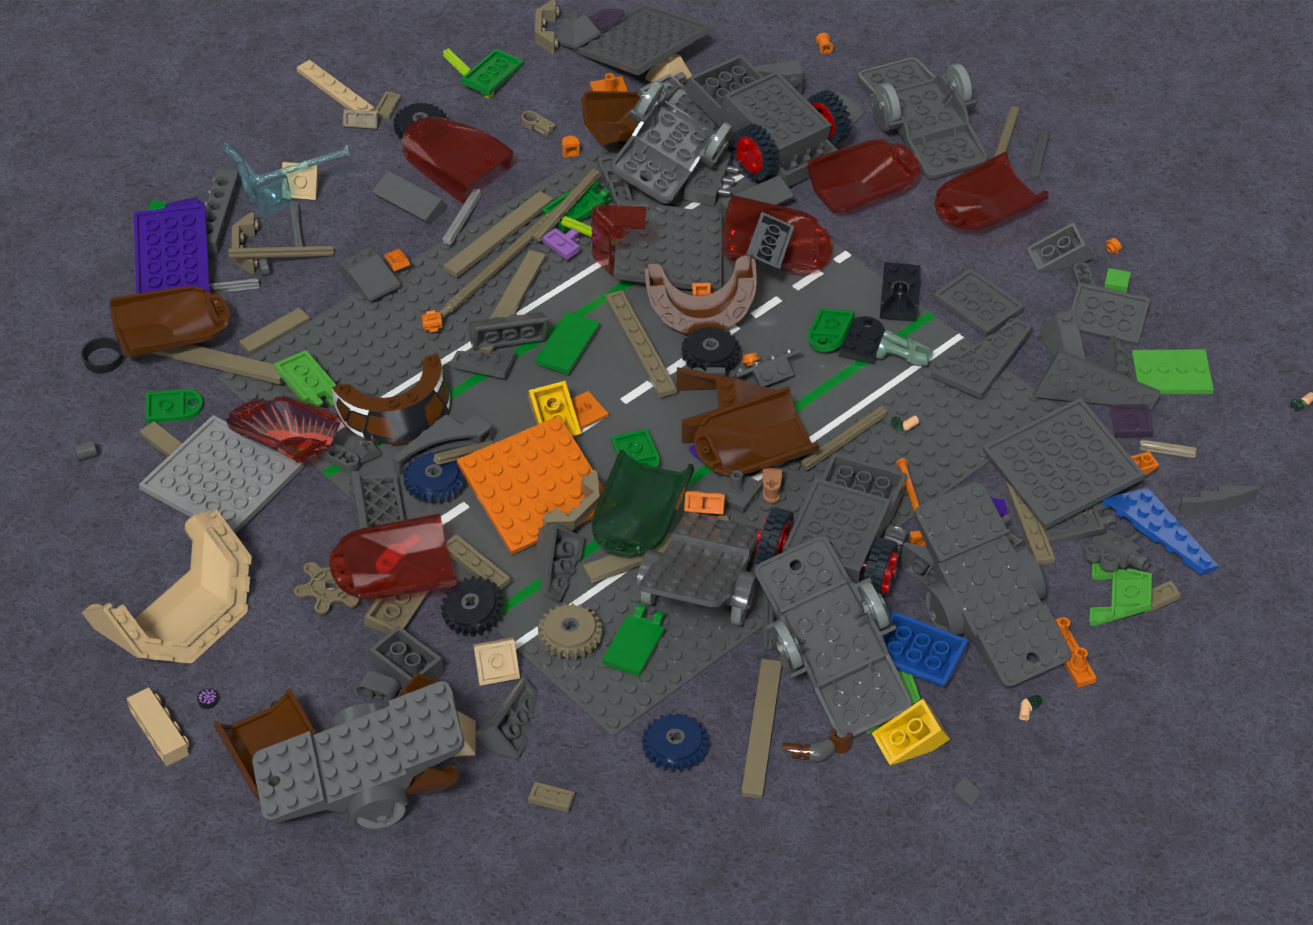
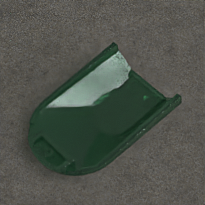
(637, 506)

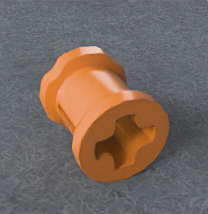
(824, 43)

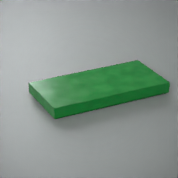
(492, 72)
(567, 343)

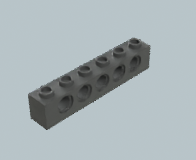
(219, 206)

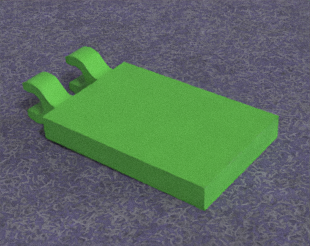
(306, 378)

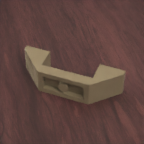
(544, 38)
(245, 228)
(590, 489)

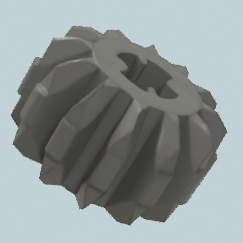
(896, 534)

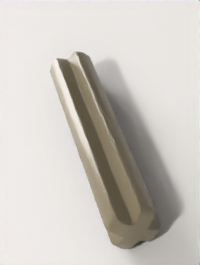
(1168, 448)

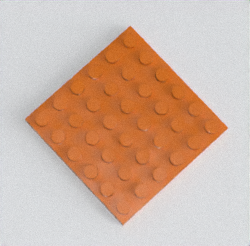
(526, 479)

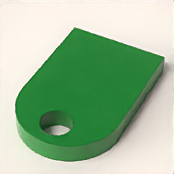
(830, 327)
(172, 405)
(637, 446)

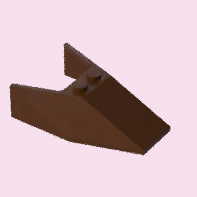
(729, 392)

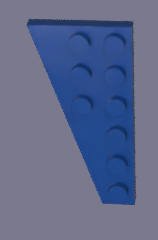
(1160, 525)

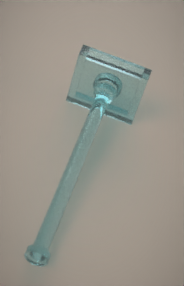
(251, 181)
(269, 195)

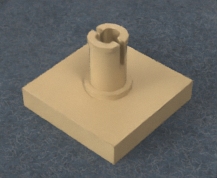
(304, 182)
(496, 661)

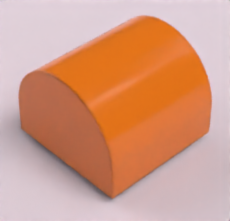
(570, 146)
(701, 288)

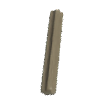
(453, 455)

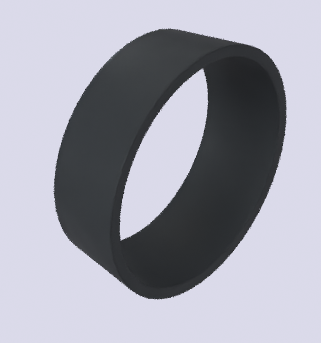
(99, 343)

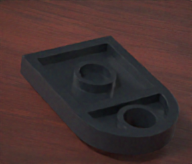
(863, 341)

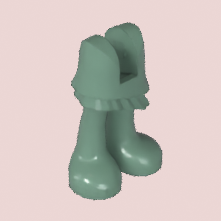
(914, 352)

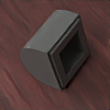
(85, 450)

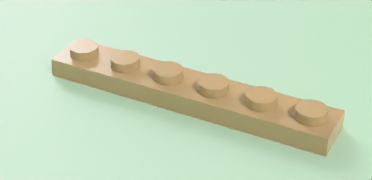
(333, 87)

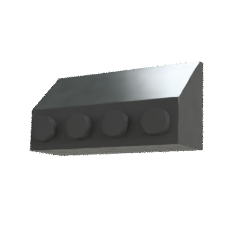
(508, 330)

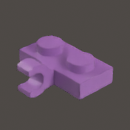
(562, 244)

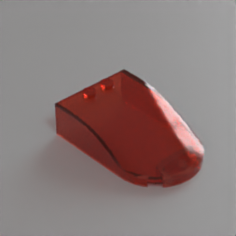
(453, 153)

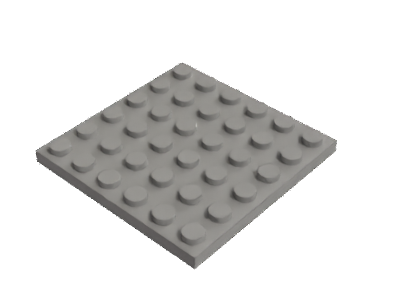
(220, 473)

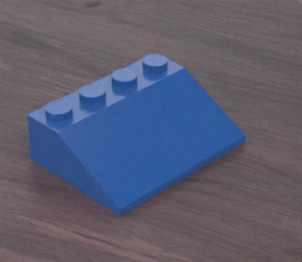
(924, 649)

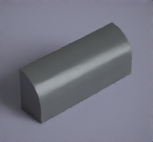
(771, 191)
(409, 197)

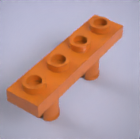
(1077, 664)

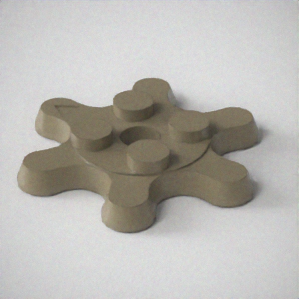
(317, 589)

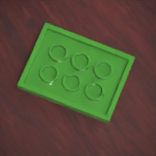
(1173, 370)

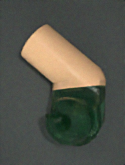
(1302, 403)
(906, 425)
(1028, 705)

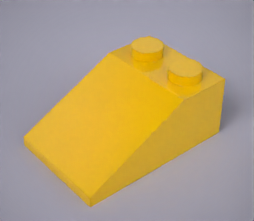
(553, 402)
(911, 734)

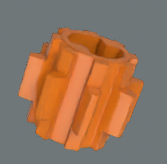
(431, 321)

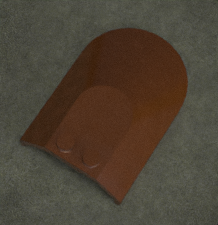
(608, 115)
(167, 319)
(753, 435)
(263, 730)

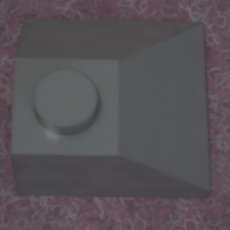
(576, 30)

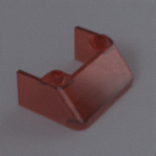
(612, 223)

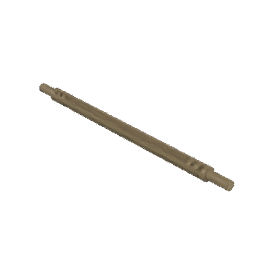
(492, 268)

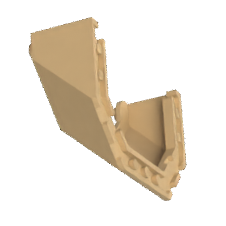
(194, 608)

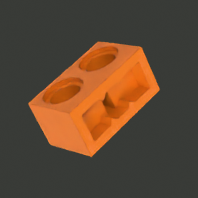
(704, 502)

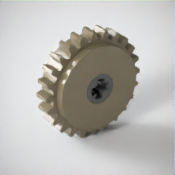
(570, 631)

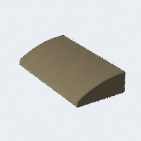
(393, 611)

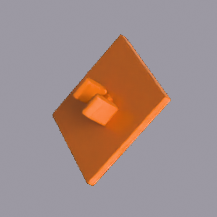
(587, 409)

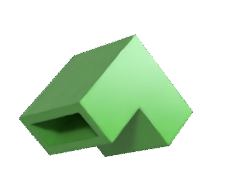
(1117, 280)

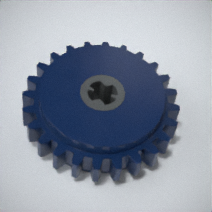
(432, 481)
(675, 742)

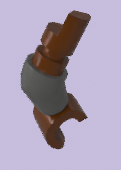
(820, 750)

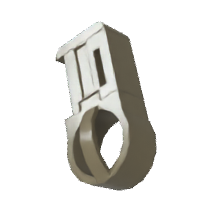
(539, 124)

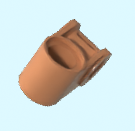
(772, 484)

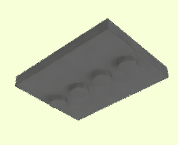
(978, 302)
(1110, 313)

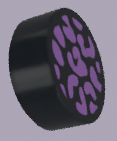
(207, 698)

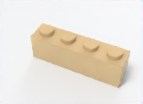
(158, 727)

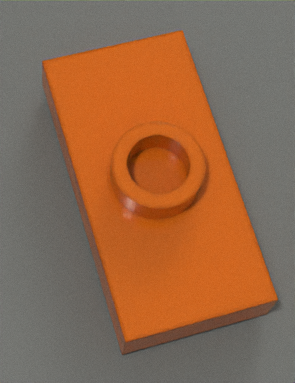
(396, 259)

